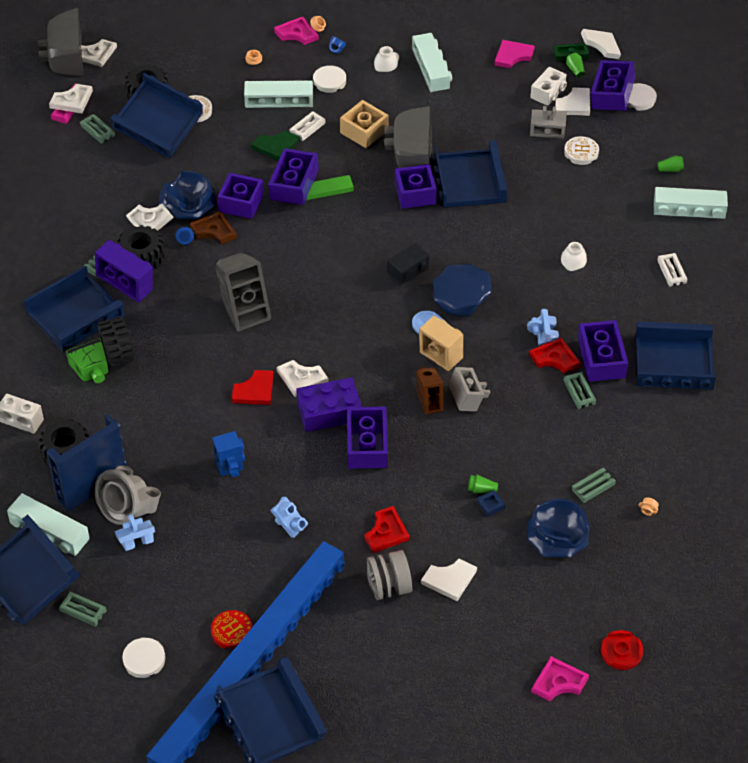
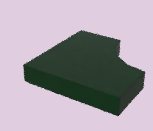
(274, 145)

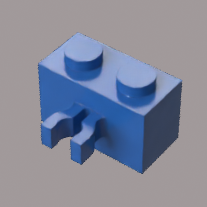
(228, 453)

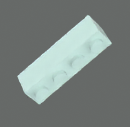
(431, 62)
(278, 94)
(690, 202)
(60, 529)

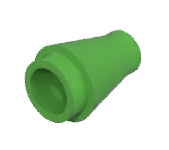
(575, 63)
(672, 164)
(481, 485)

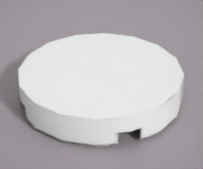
(329, 79)
(642, 97)
(143, 657)

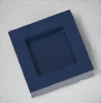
(491, 503)

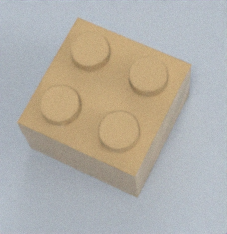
(364, 123)
(441, 342)

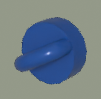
(334, 40)
(184, 235)

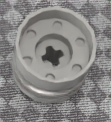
(388, 575)

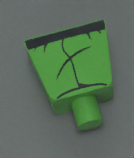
(89, 361)

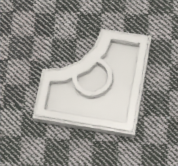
(602, 41)
(98, 53)
(73, 99)
(575, 103)
(152, 217)
(300, 376)
(451, 579)

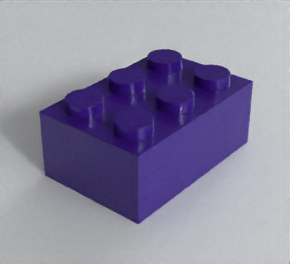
(613, 85)
(293, 176)
(124, 271)
(602, 350)
(326, 403)
(367, 437)

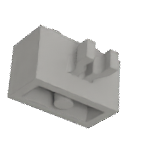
(548, 123)
(467, 389)

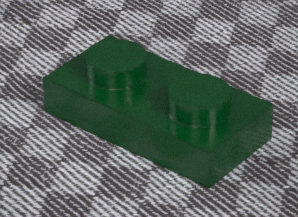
(561, 52)

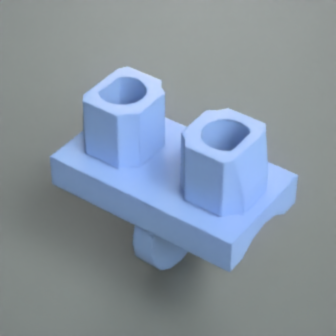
(542, 327)
(288, 517)
(134, 529)

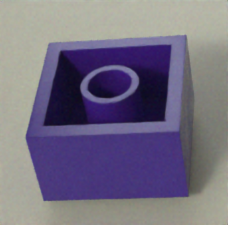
(415, 186)
(240, 195)

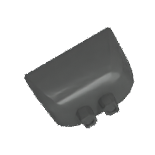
(63, 44)
(411, 137)
(243, 290)

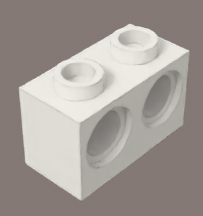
(548, 86)
(20, 413)

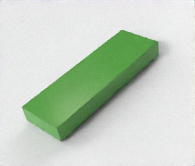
(330, 187)

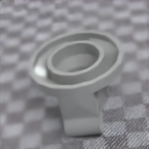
(123, 494)

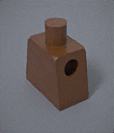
(430, 381)

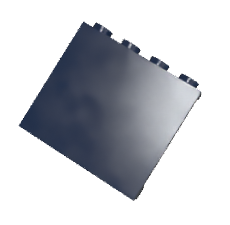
(158, 116)
(469, 177)
(72, 308)
(674, 355)
(78, 468)
(31, 572)
(270, 714)

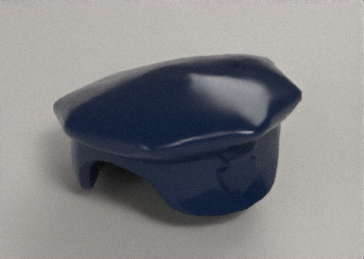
(188, 195)
(461, 289)
(558, 528)

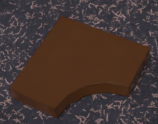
(213, 227)

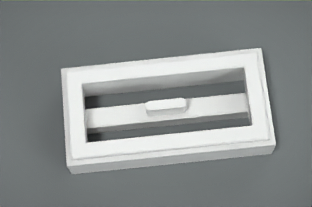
(310, 127)
(676, 280)

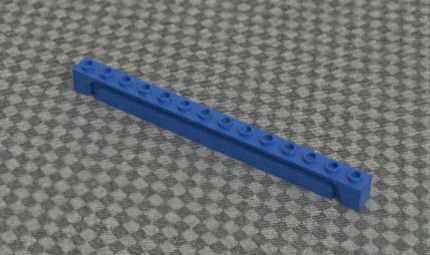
(250, 654)

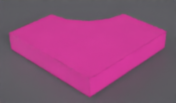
(297, 30)
(513, 52)
(558, 679)

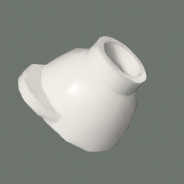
(386, 60)
(574, 257)

